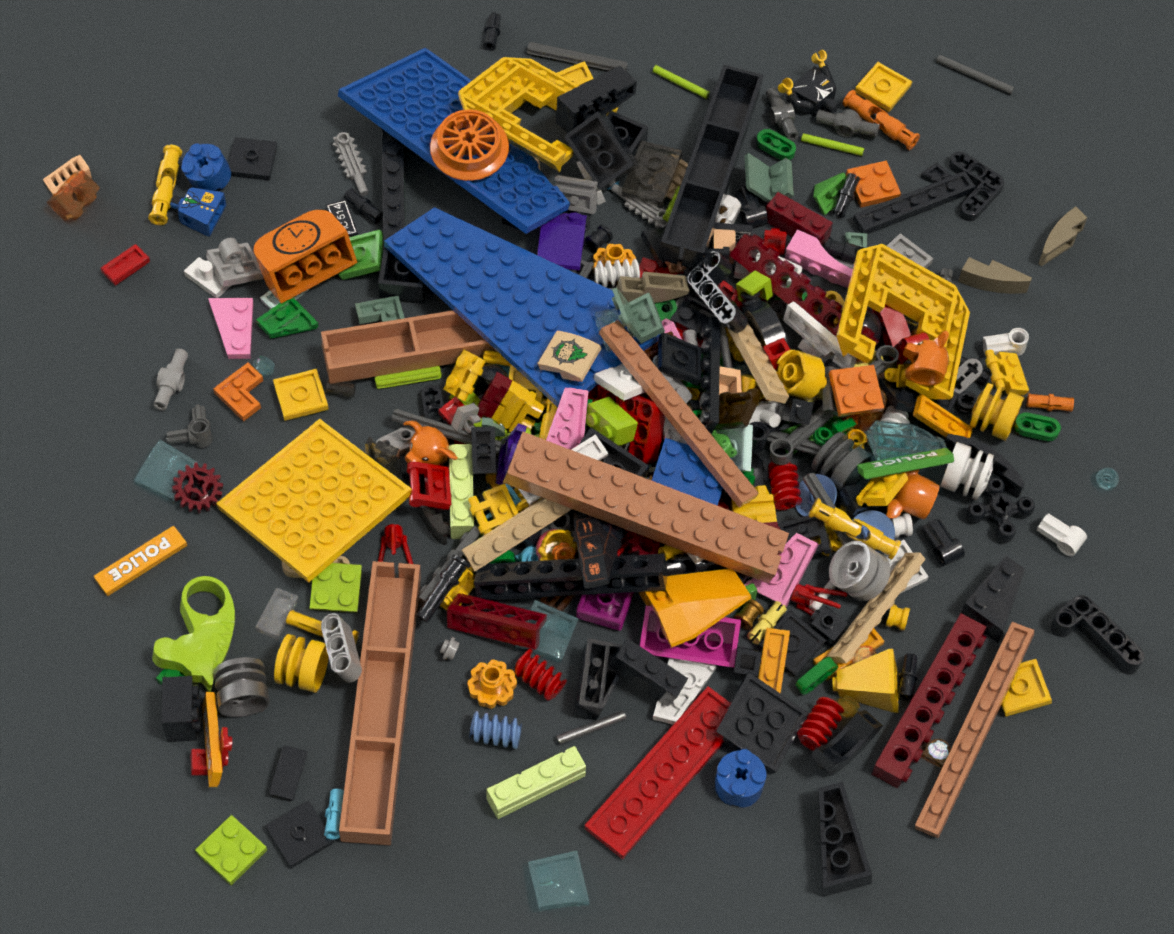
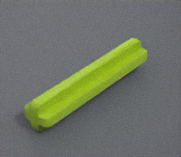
(408, 377)

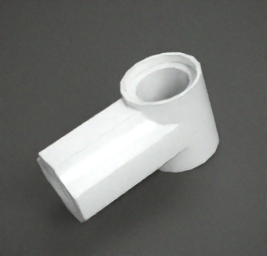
(1006, 343)
(1067, 538)

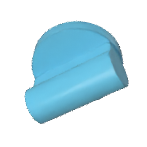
(527, 554)

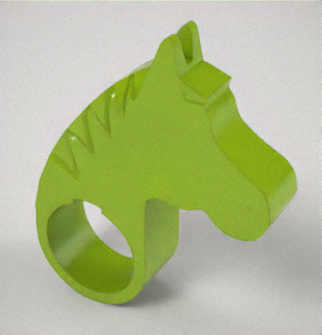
(209, 636)

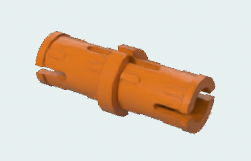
(1050, 402)

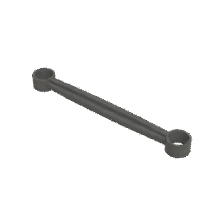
(819, 417)

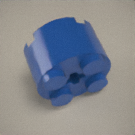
(206, 167)
(750, 781)

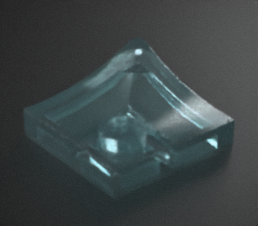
(161, 468)
(554, 633)
(559, 881)

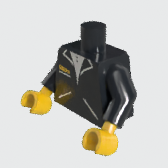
(813, 90)

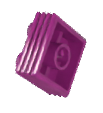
(606, 614)

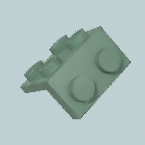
(639, 316)

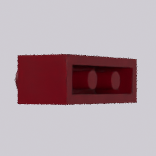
(792, 216)

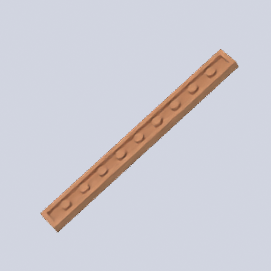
(678, 413)
(974, 730)

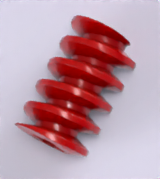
(784, 486)
(538, 676)
(820, 722)

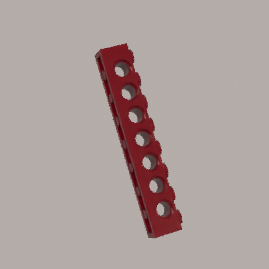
(745, 255)
(894, 771)

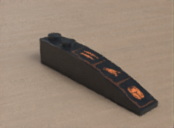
(597, 548)

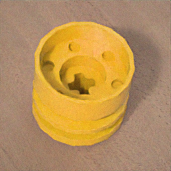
(996, 411)
(296, 661)

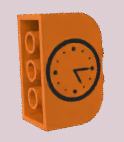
(303, 253)

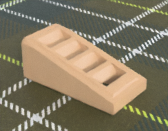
(71, 166)

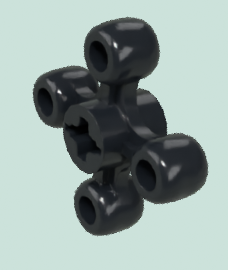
(1000, 510)

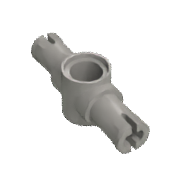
(170, 379)

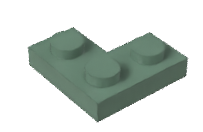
(380, 309)

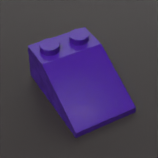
(563, 240)

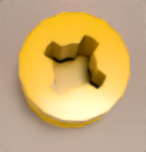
(897, 617)

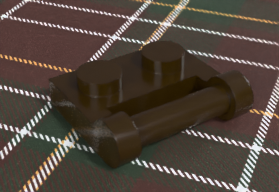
(737, 415)

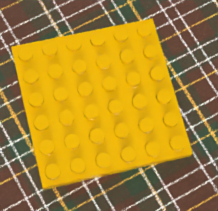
(314, 499)

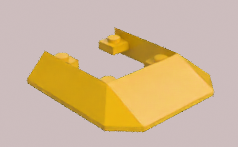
(509, 86)
(892, 279)

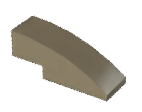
(1063, 235)
(994, 277)
(659, 285)

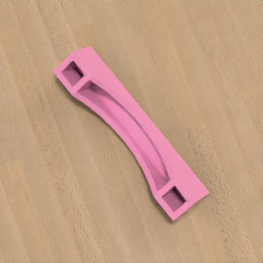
(809, 254)

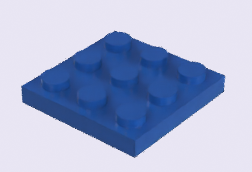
(685, 472)

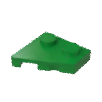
(286, 320)

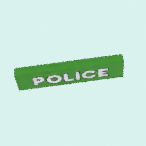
(905, 463)

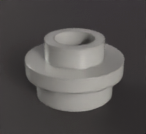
(449, 648)

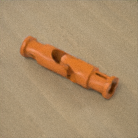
(889, 125)

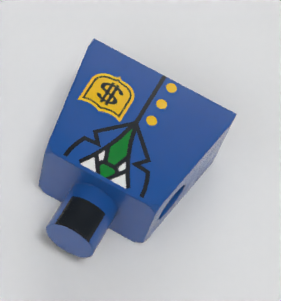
(200, 209)

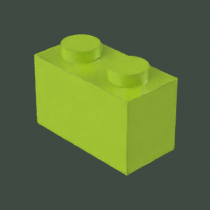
(611, 421)

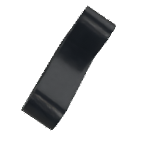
(706, 281)
(1125, 661)

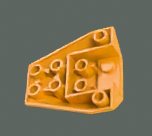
(695, 602)

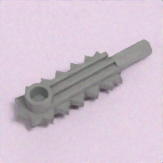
(351, 161)
(647, 210)

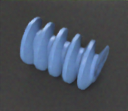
(495, 730)

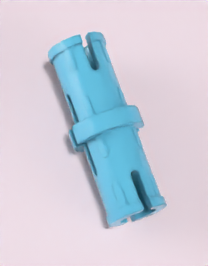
(333, 814)

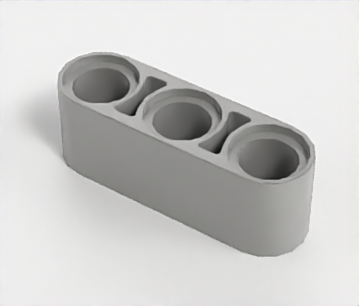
(341, 647)

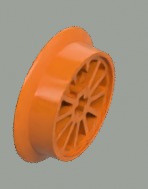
(473, 168)

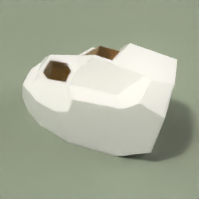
(730, 210)

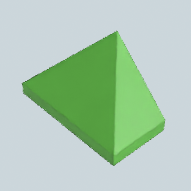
(827, 192)

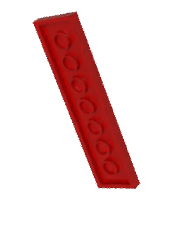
(660, 776)

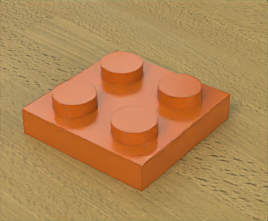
(875, 184)
(856, 390)

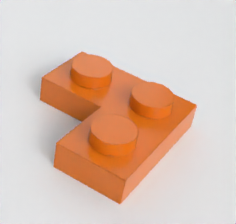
(236, 388)

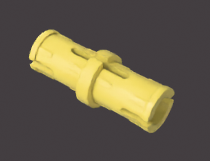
(766, 621)

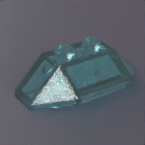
(900, 439)

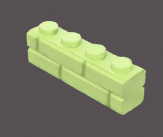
(461, 490)
(536, 782)

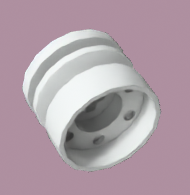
(967, 471)

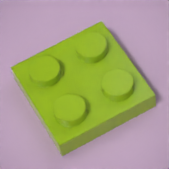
(337, 588)
(231, 850)

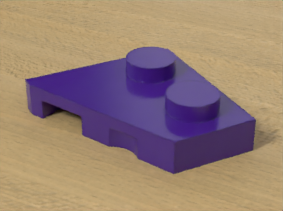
(506, 452)

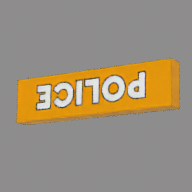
(140, 560)
(212, 740)

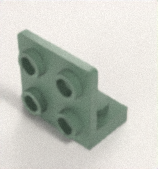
(767, 180)

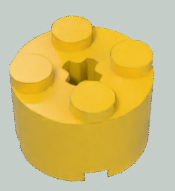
(801, 374)

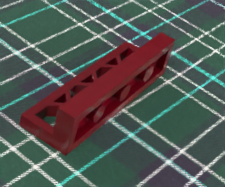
(493, 623)

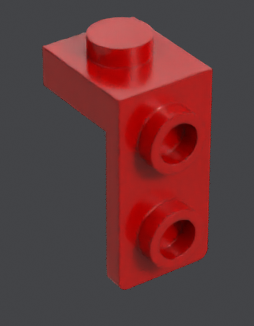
(198, 756)

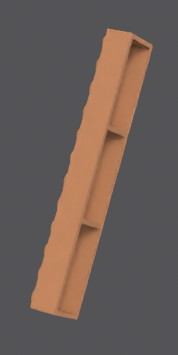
(399, 346)
(646, 507)
(380, 705)

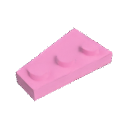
(235, 324)
(570, 419)
(793, 563)

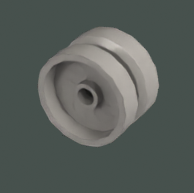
(859, 570)

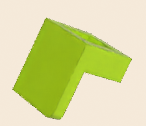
(753, 283)

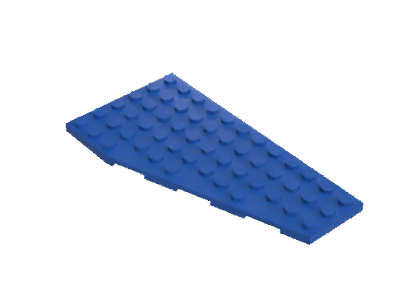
(410, 104)
(507, 294)

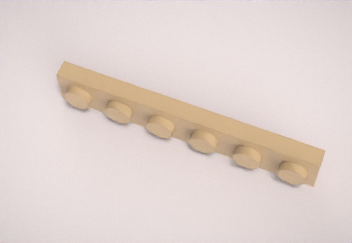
(759, 365)
(513, 532)
(875, 608)

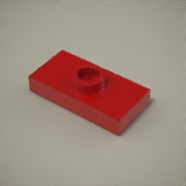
(125, 264)

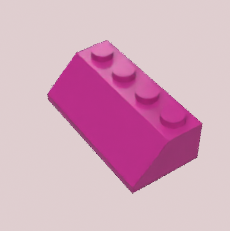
(713, 646)

